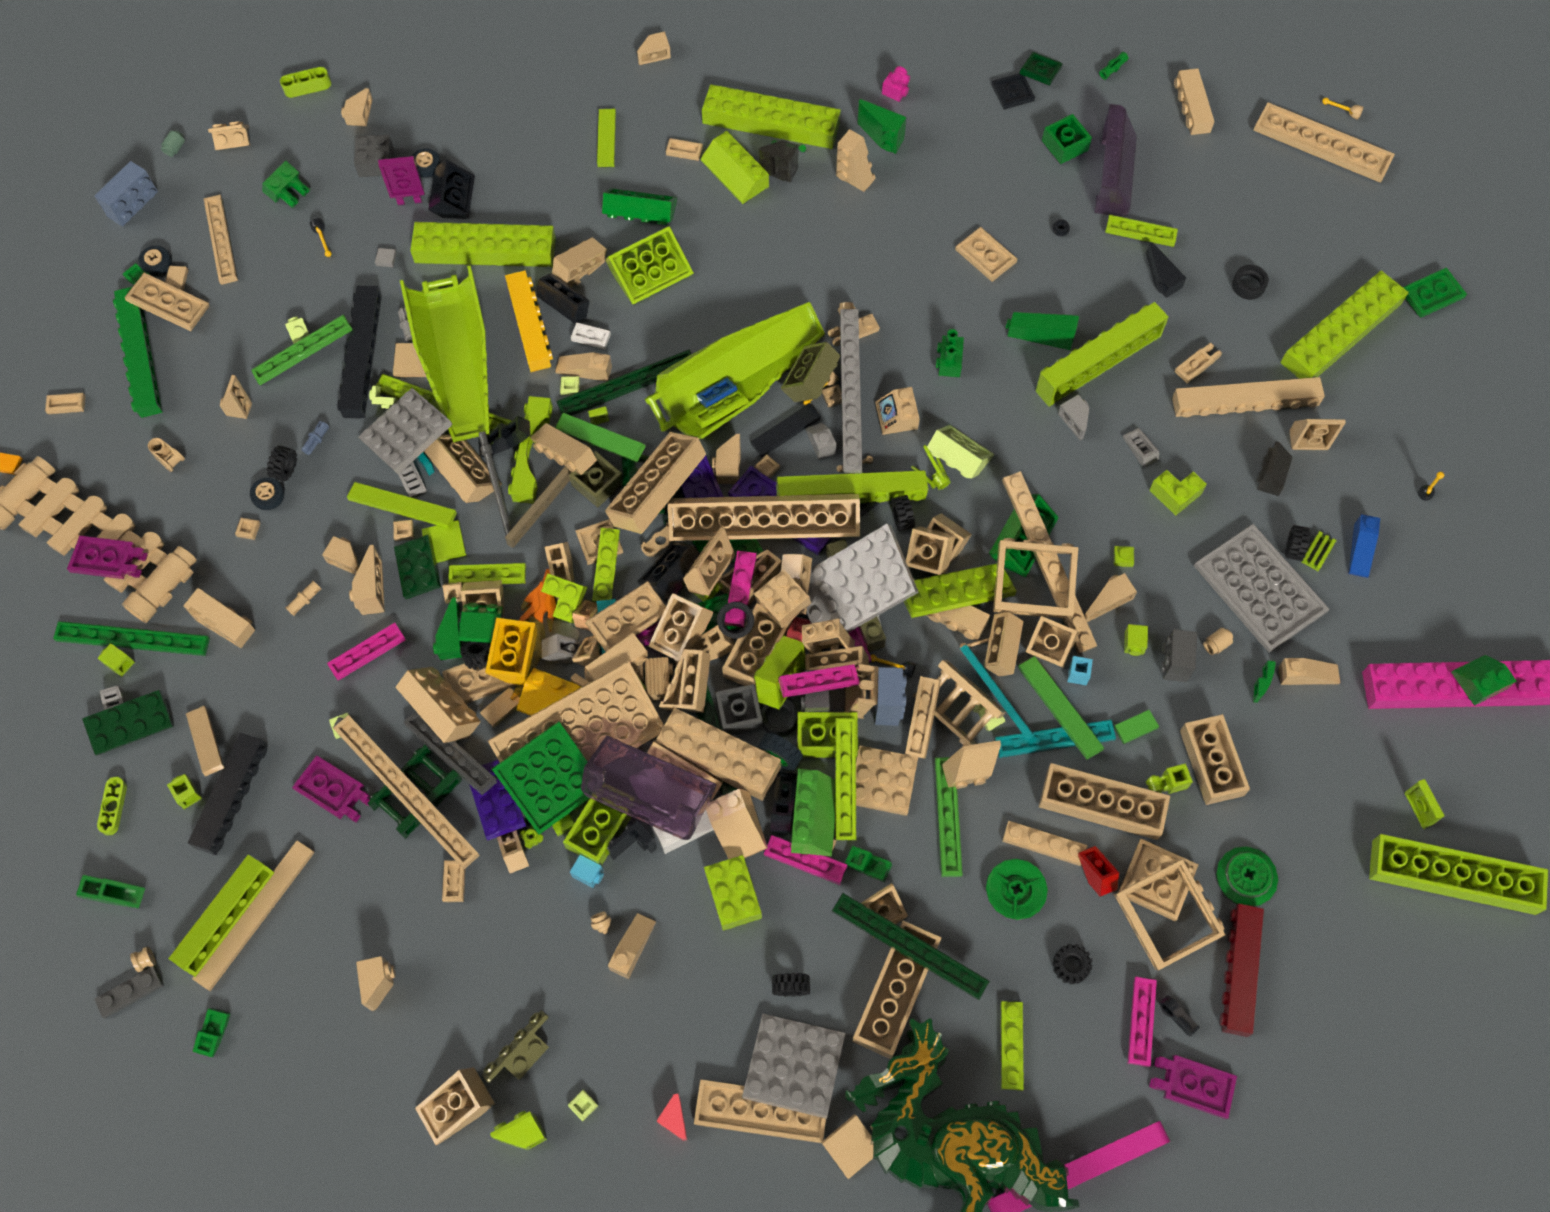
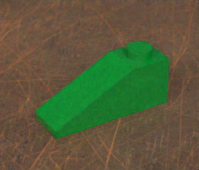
(447, 636)

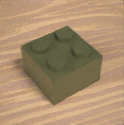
(597, 481)

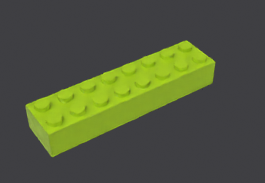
(771, 116)
(483, 244)
(1344, 327)
(1101, 353)
(1459, 874)

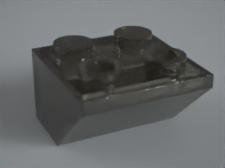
(780, 159)
(1274, 470)

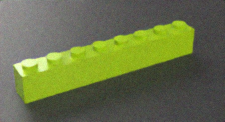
(869, 486)

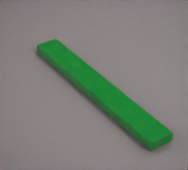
(131, 638)

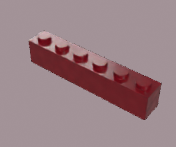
(1242, 970)

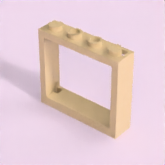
(1035, 610)
(1204, 905)

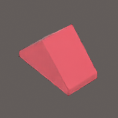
(673, 1119)

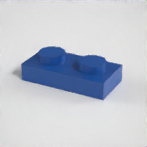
(716, 392)

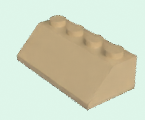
(461, 468)

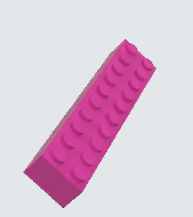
(1435, 686)

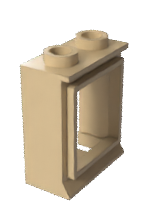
(825, 630)
(856, 695)

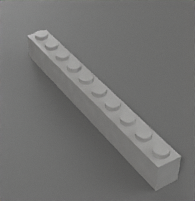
(850, 391)

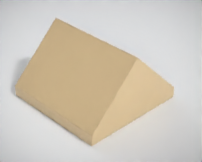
(887, 904)

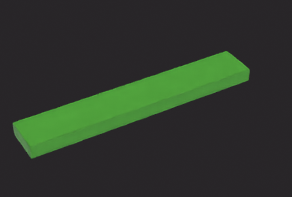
(301, 349)
(600, 437)
(1060, 708)
(948, 824)

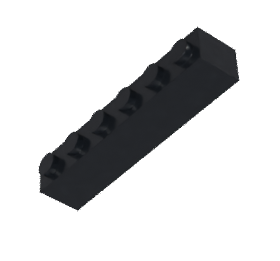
(227, 794)

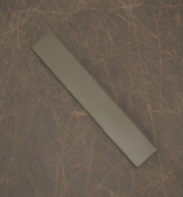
(538, 507)

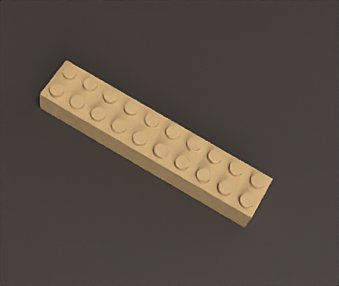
(765, 517)

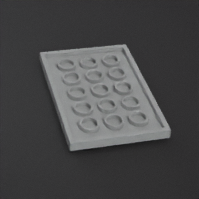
(860, 581)
(1261, 588)

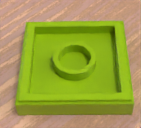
(446, 541)
(1424, 804)

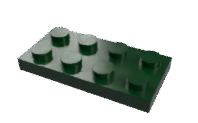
(127, 722)

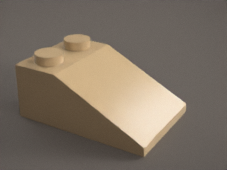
(1315, 433)
(368, 584)
(680, 626)
(971, 764)
(736, 824)
(454, 1105)

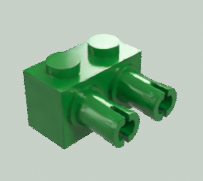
(279, 183)
(950, 354)

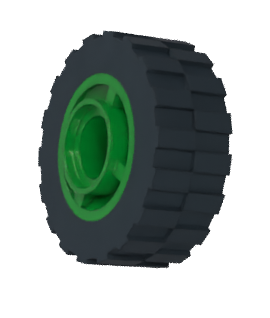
(782, 749)

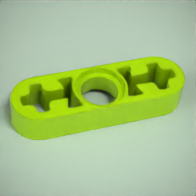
(117, 812)

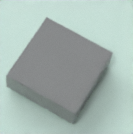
(385, 257)

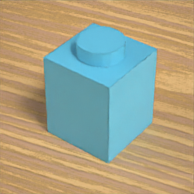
(1079, 670)
(587, 871)

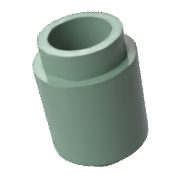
(172, 143)

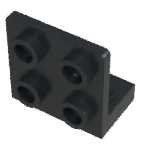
(632, 832)

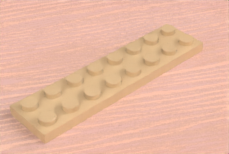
(1324, 142)

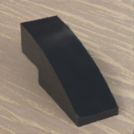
(507, 436)

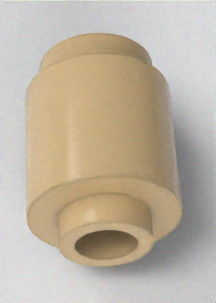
(1218, 641)

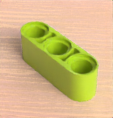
(305, 82)

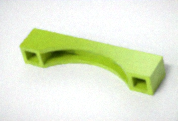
(524, 485)

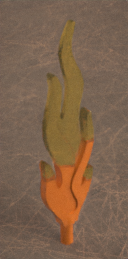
(540, 604)

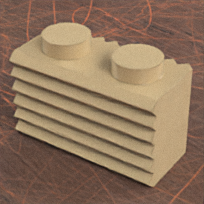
(657, 677)

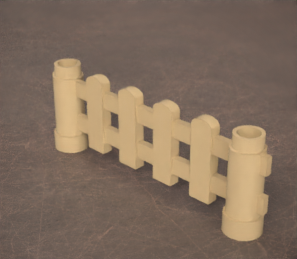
(34, 477)

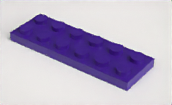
(757, 484)

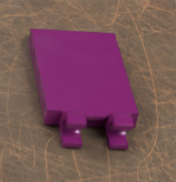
(402, 178)
(105, 558)
(331, 789)
(1195, 1085)

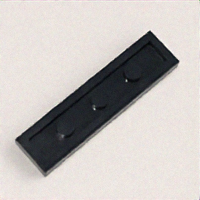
(785, 430)

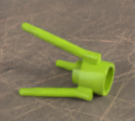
(940, 478)

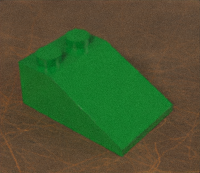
(882, 125)

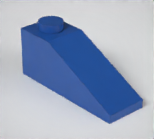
(1363, 545)

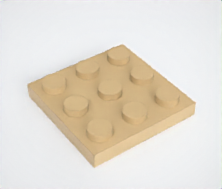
(884, 780)
(1164, 894)

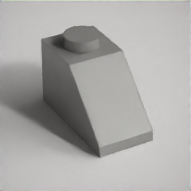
(1075, 415)
(821, 440)
(559, 649)

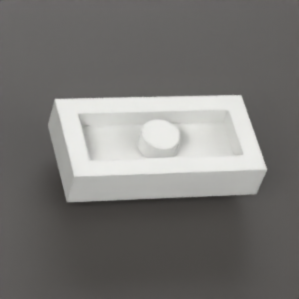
(590, 336)

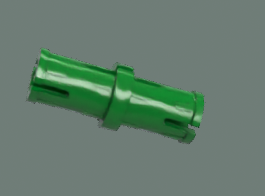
(1113, 65)

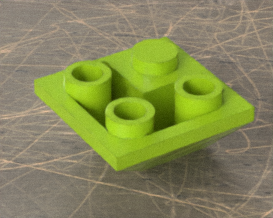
(522, 1132)

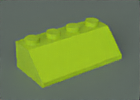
(735, 167)

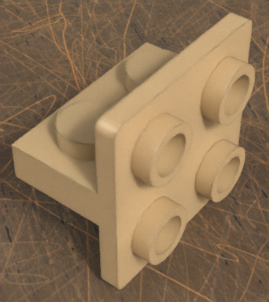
(230, 136)

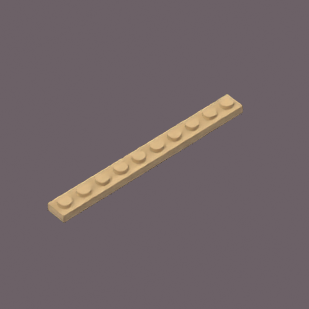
(1048, 562)
(406, 792)

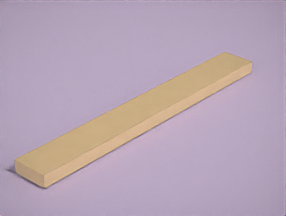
(255, 914)

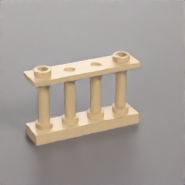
(977, 697)

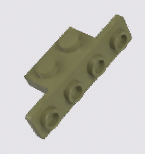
(521, 1052)

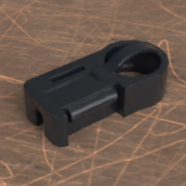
(1177, 1014)

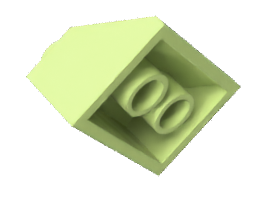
(959, 451)

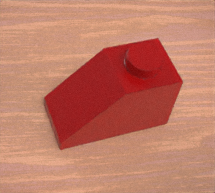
(1099, 871)

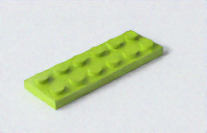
(957, 590)

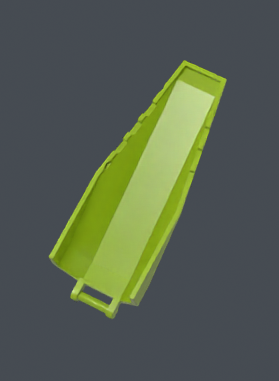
(452, 351)
(747, 357)

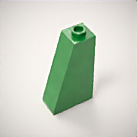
(1044, 329)

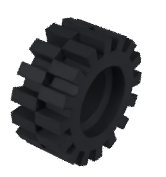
(281, 463)
(903, 513)
(1297, 543)
(471, 656)
(1081, 955)
(791, 984)

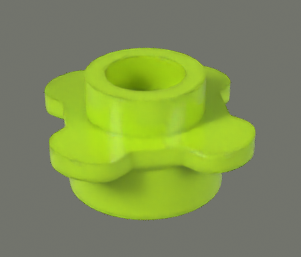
(530, 842)

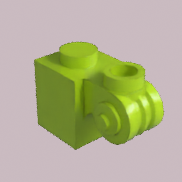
(1172, 780)

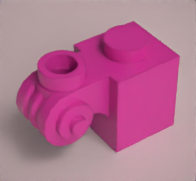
(896, 84)

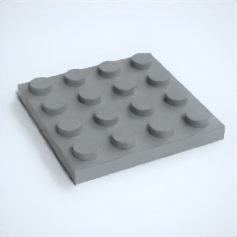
(405, 430)
(794, 1066)

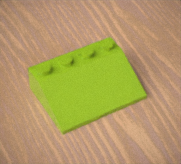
(649, 265)

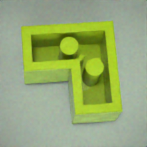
(1177, 494)
(569, 595)

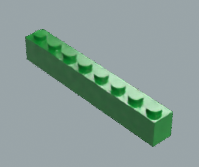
(138, 356)

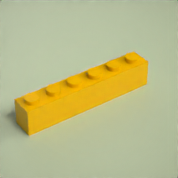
(528, 322)

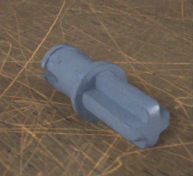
(315, 437)

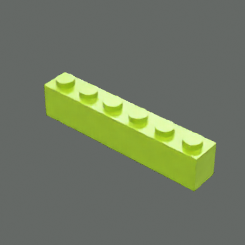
(221, 915)

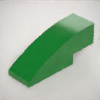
(110, 892)

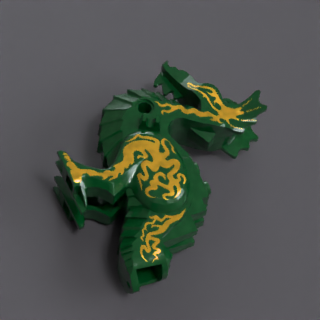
(959, 1147)

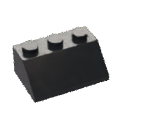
(451, 191)
(669, 569)

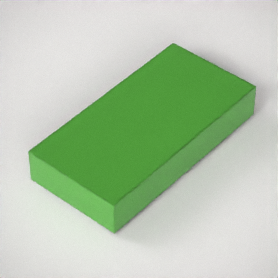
(1136, 727)

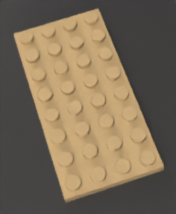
(606, 706)

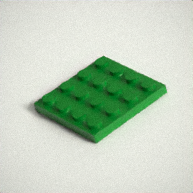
(545, 777)

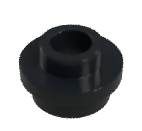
(1063, 224)

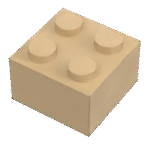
(930, 550)
(782, 598)
(1052, 642)

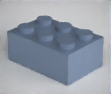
(126, 193)
(891, 696)

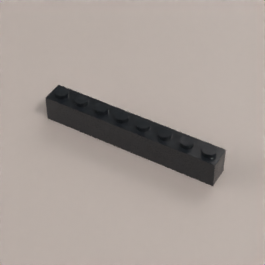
(360, 352)

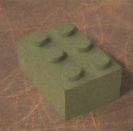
(811, 372)

